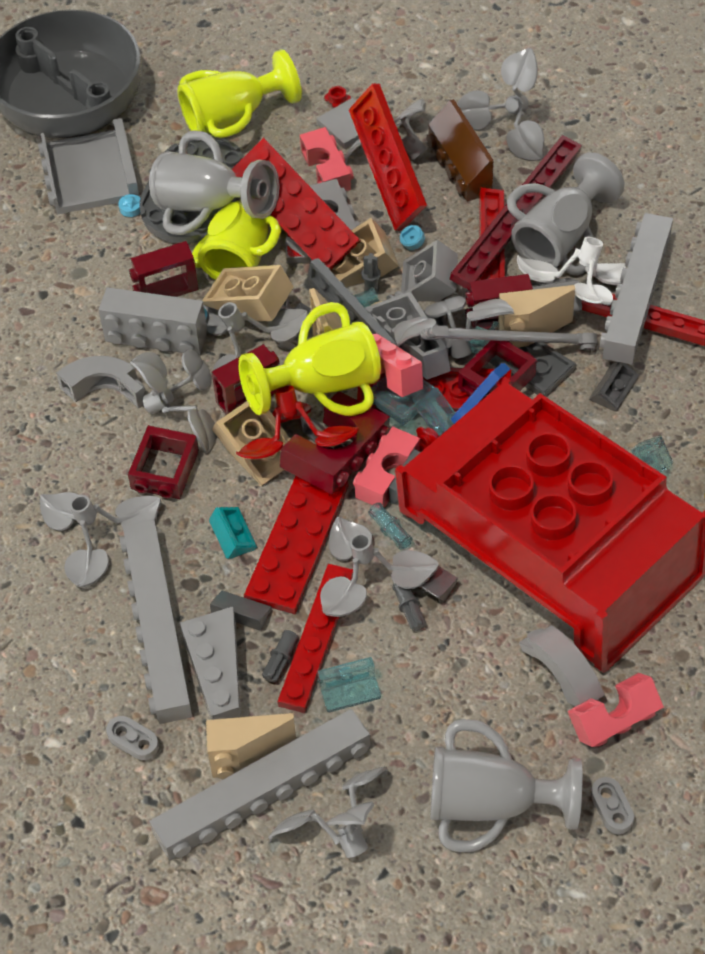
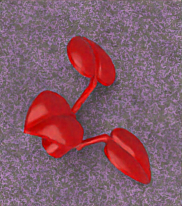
(288, 409)

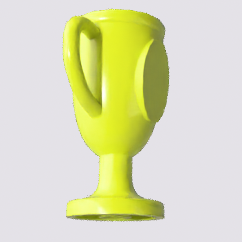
(225, 100)
(235, 240)
(318, 365)

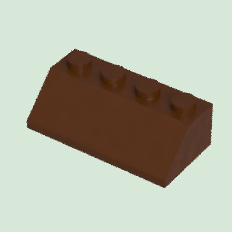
(460, 151)

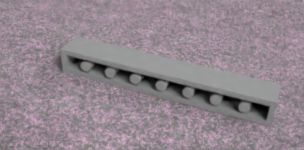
(637, 289)
(157, 623)
(260, 784)

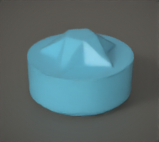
(129, 205)
(412, 237)

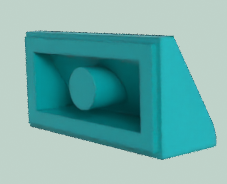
(232, 531)

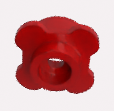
(336, 96)
(426, 436)

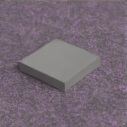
(340, 124)

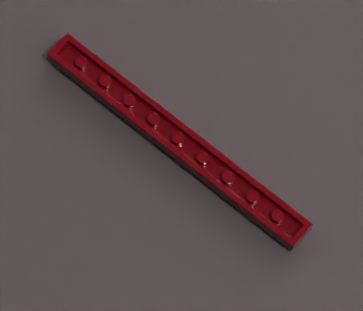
(498, 233)

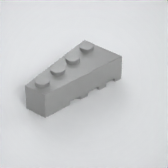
(430, 352)
(214, 659)

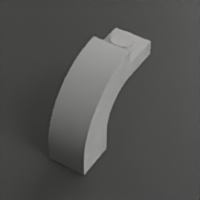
(98, 373)
(565, 662)

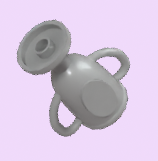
(208, 184)
(564, 215)
(493, 787)

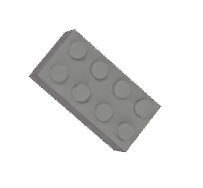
(153, 321)

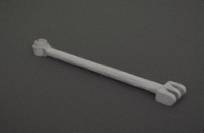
(585, 340)

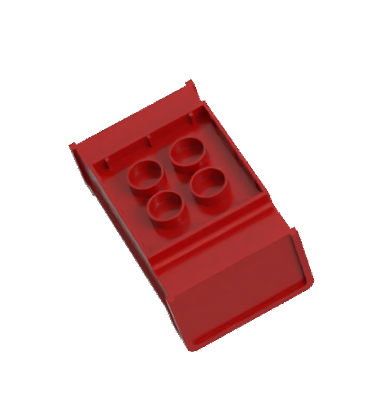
(560, 517)

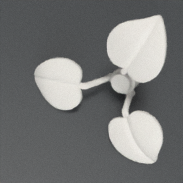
(588, 254)

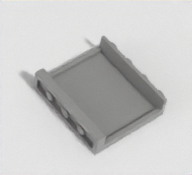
(88, 170)

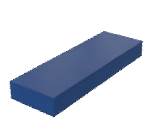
(482, 391)

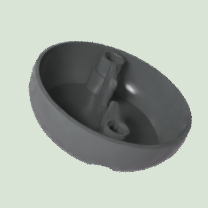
(67, 73)

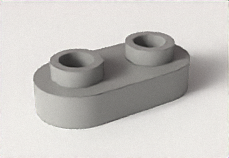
(134, 739)
(613, 807)

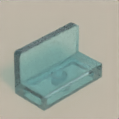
(436, 411)
(348, 684)

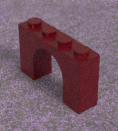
(332, 467)

